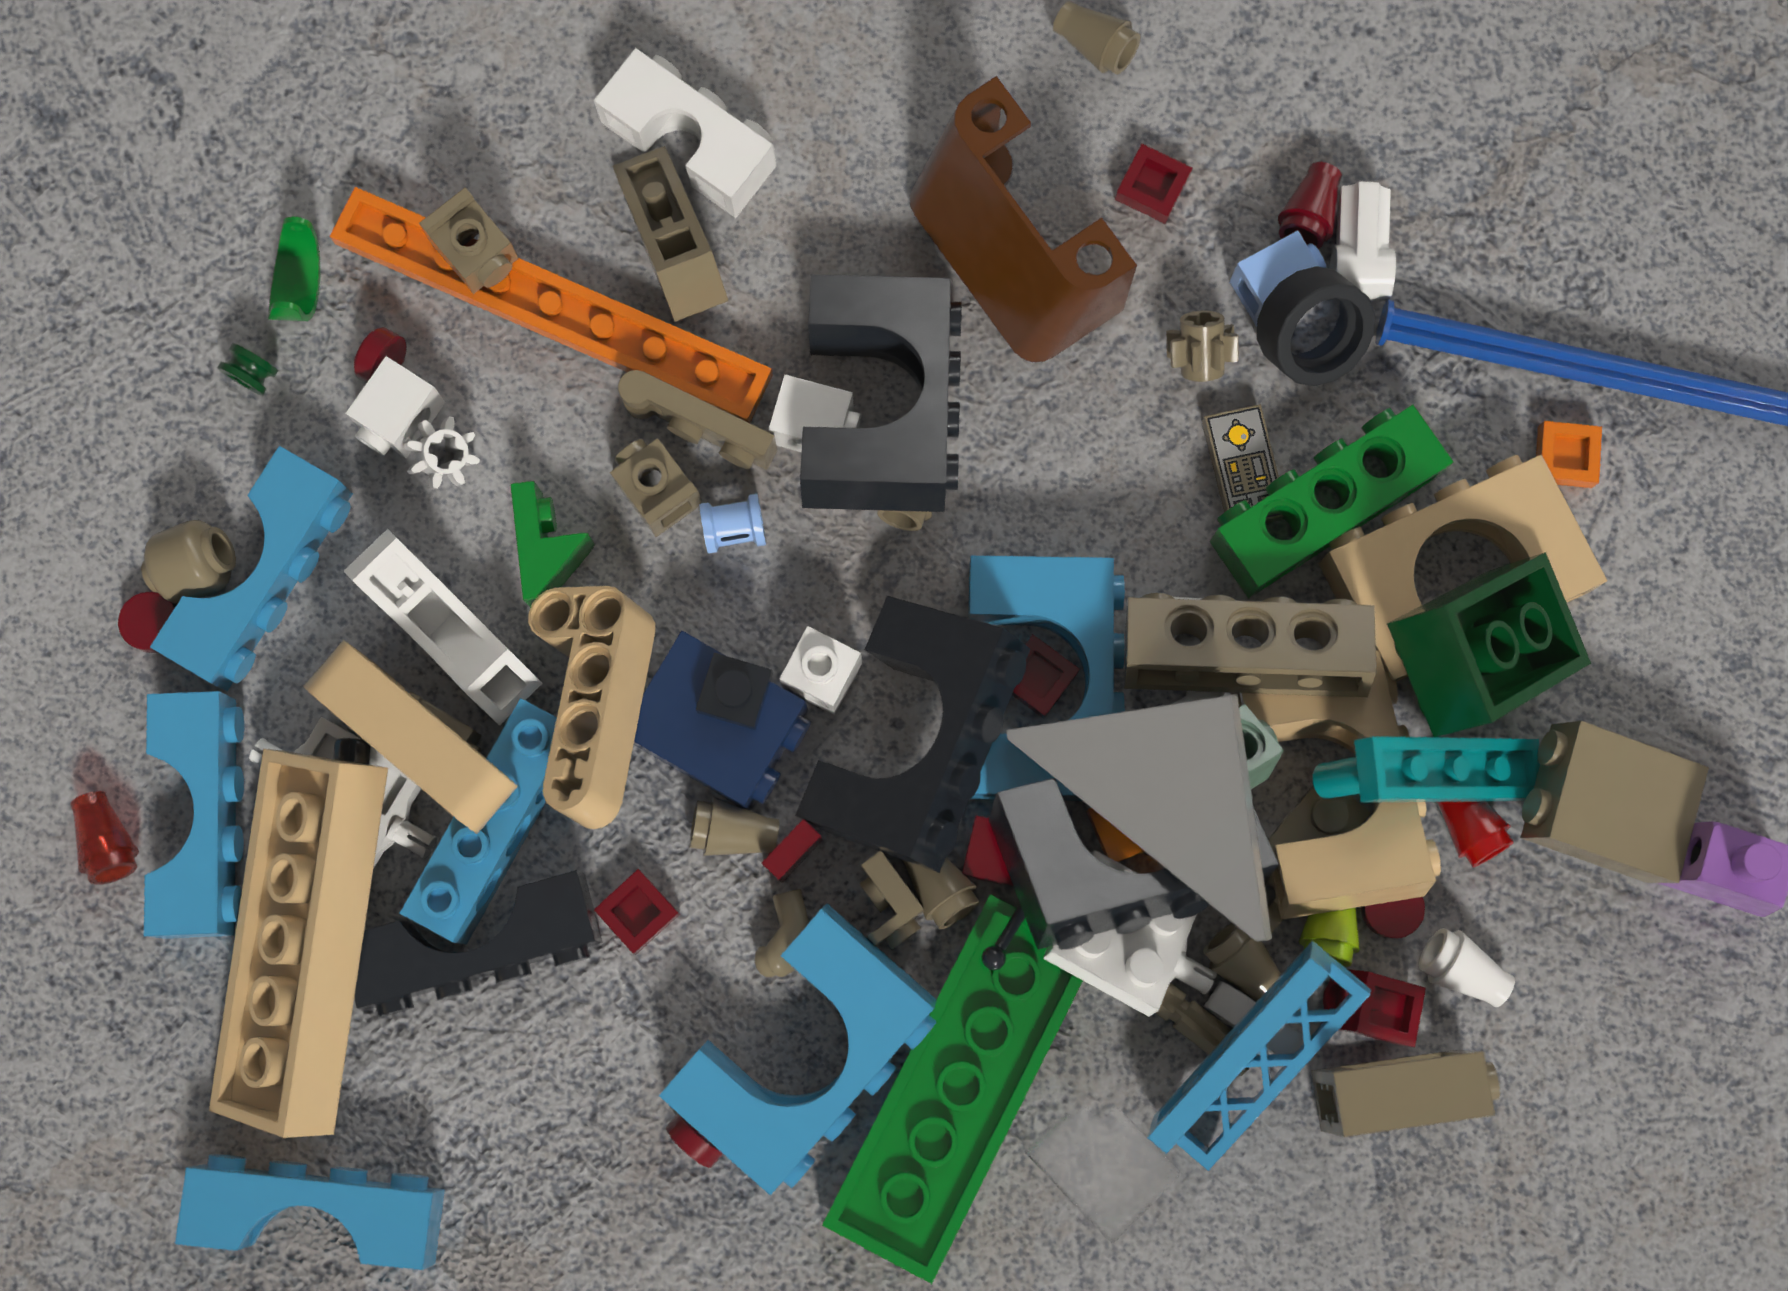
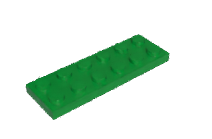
(954, 1100)

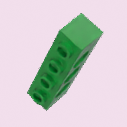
(1411, 459)

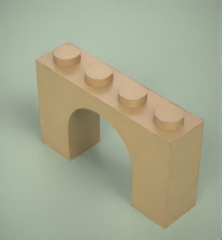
(1513, 509)
(1381, 858)

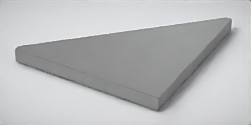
(1175, 788)

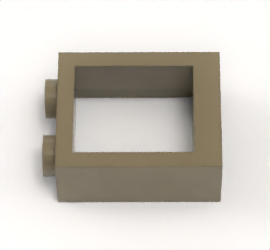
(1405, 1092)

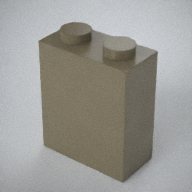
(1613, 802)

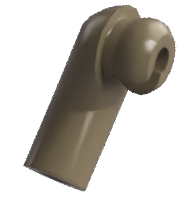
(792, 920)

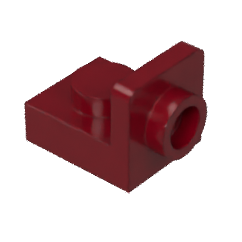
(1388, 1014)

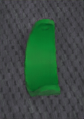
(295, 272)

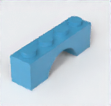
(220, 632)
(197, 887)
(388, 1221)

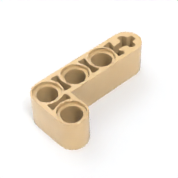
(601, 696)
(410, 736)

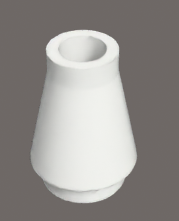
(1462, 966)

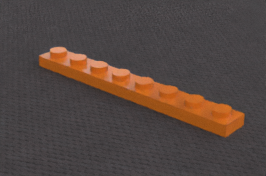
(559, 310)

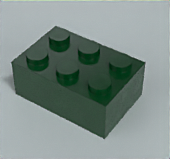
(1489, 645)

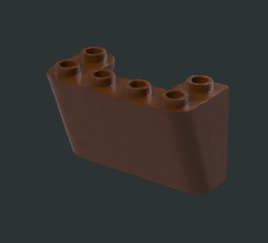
(1024, 287)

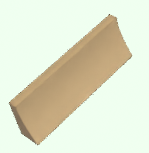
(298, 943)

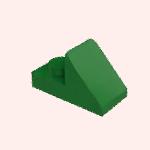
(543, 559)

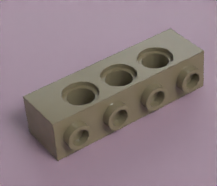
(1276, 667)

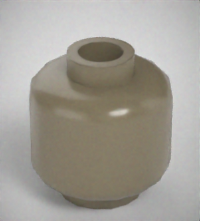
(188, 561)

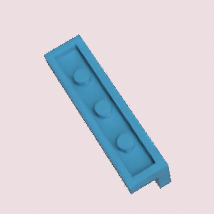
(1240, 1051)

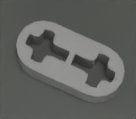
(1231, 1006)

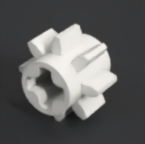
(454, 444)

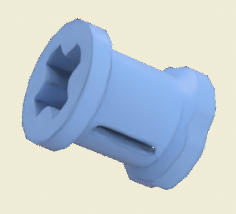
(732, 523)

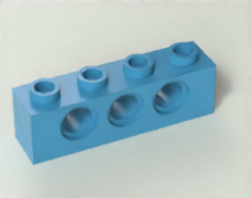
(471, 865)

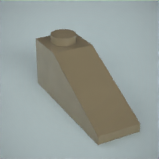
(670, 233)

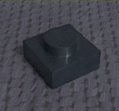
(734, 691)

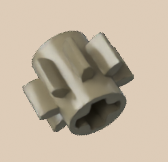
(1202, 345)

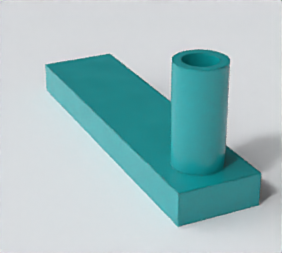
(1432, 770)

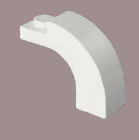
(442, 626)

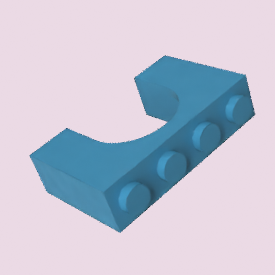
(1074, 601)
(773, 1131)

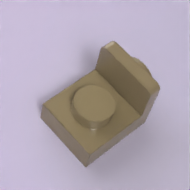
(887, 889)

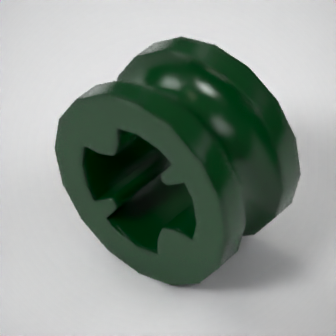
(247, 369)

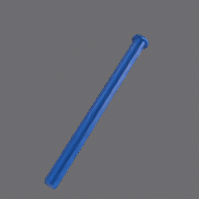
(1581, 365)

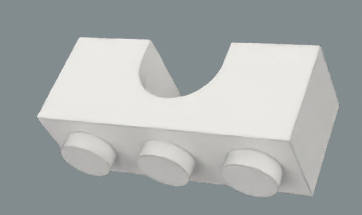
(652, 100)

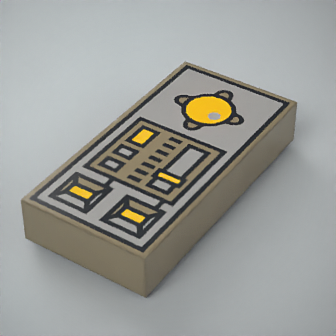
(1241, 456)

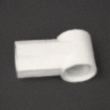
(1363, 239)

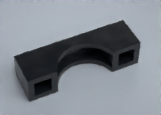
(547, 921)

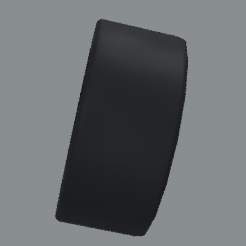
(1340, 349)

